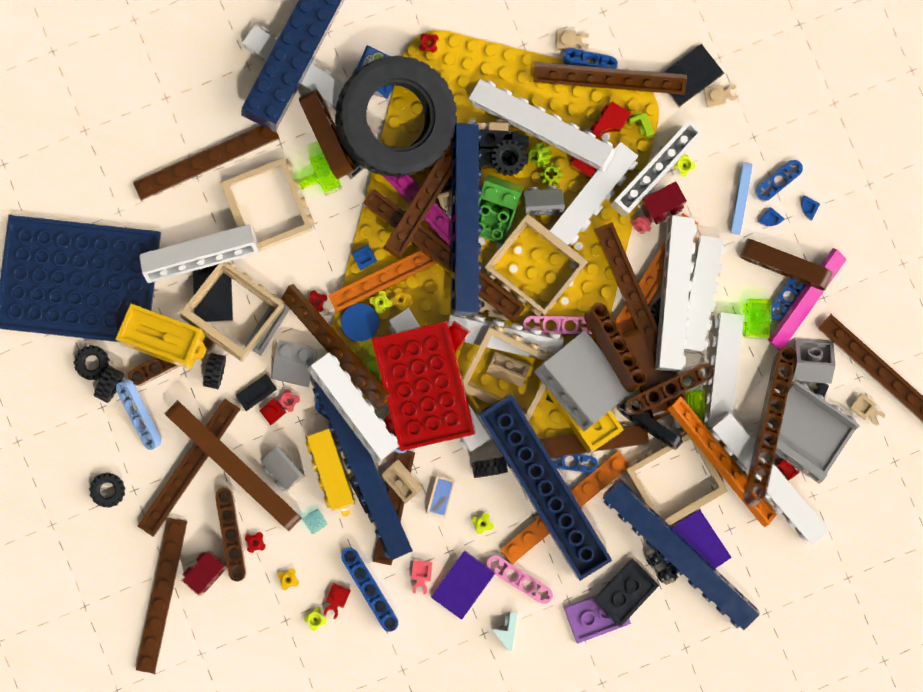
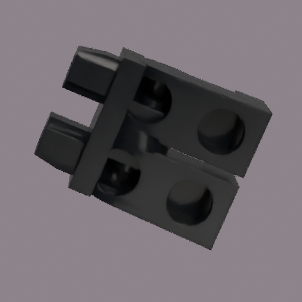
(491, 138)

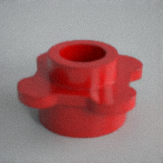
(431, 38)
(321, 300)
(260, 543)

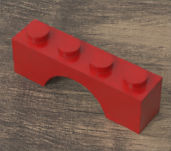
(613, 120)

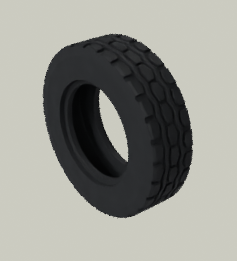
(437, 105)

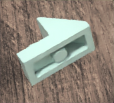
(507, 637)

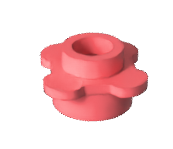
(641, 224)
(293, 400)

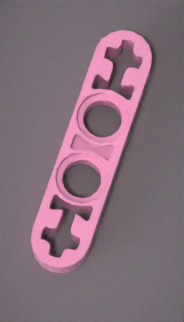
(560, 322)
(521, 576)

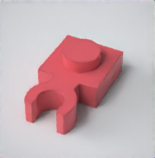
(421, 572)

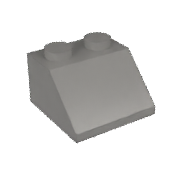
(543, 202)
(814, 361)
(292, 363)
(282, 469)

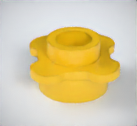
(405, 299)
(286, 584)

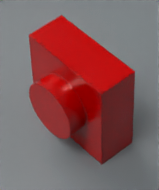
(272, 411)

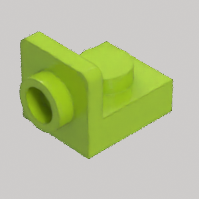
(645, 126)

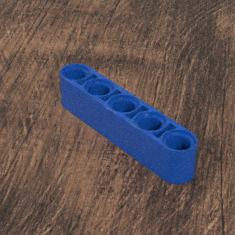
(370, 599)

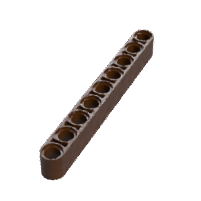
(766, 432)
(233, 465)

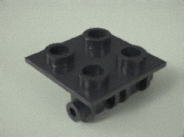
(664, 574)

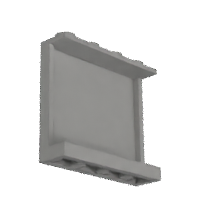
(582, 380)
(812, 432)

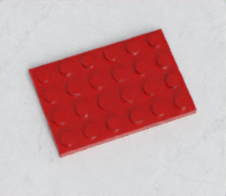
(423, 385)

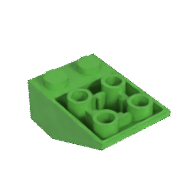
(498, 206)

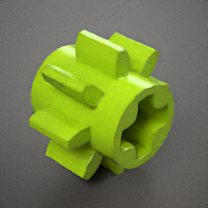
(540, 155)
(555, 172)

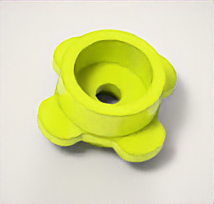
(689, 165)
(380, 307)
(481, 528)
(310, 619)

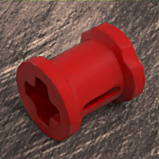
(787, 469)

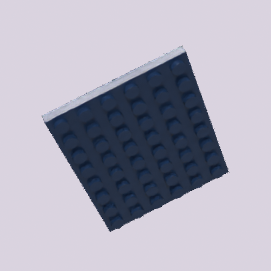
(72, 277)

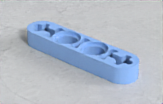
(741, 198)
(136, 415)

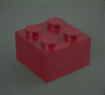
(663, 203)
(204, 572)

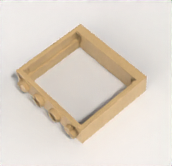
(294, 186)
(555, 242)
(214, 335)
(515, 340)
(651, 456)

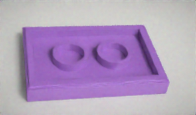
(589, 620)

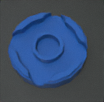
(360, 322)

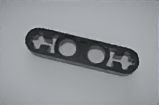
(652, 426)

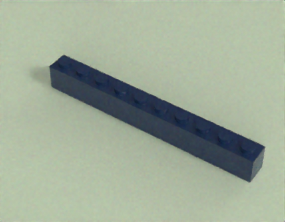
(465, 220)
(369, 481)
(681, 555)

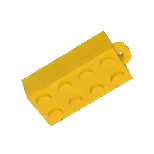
(161, 337)
(596, 435)
(331, 471)

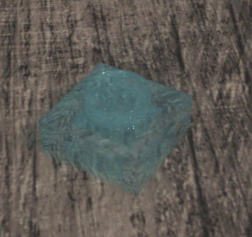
(315, 521)

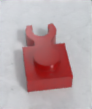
(337, 598)

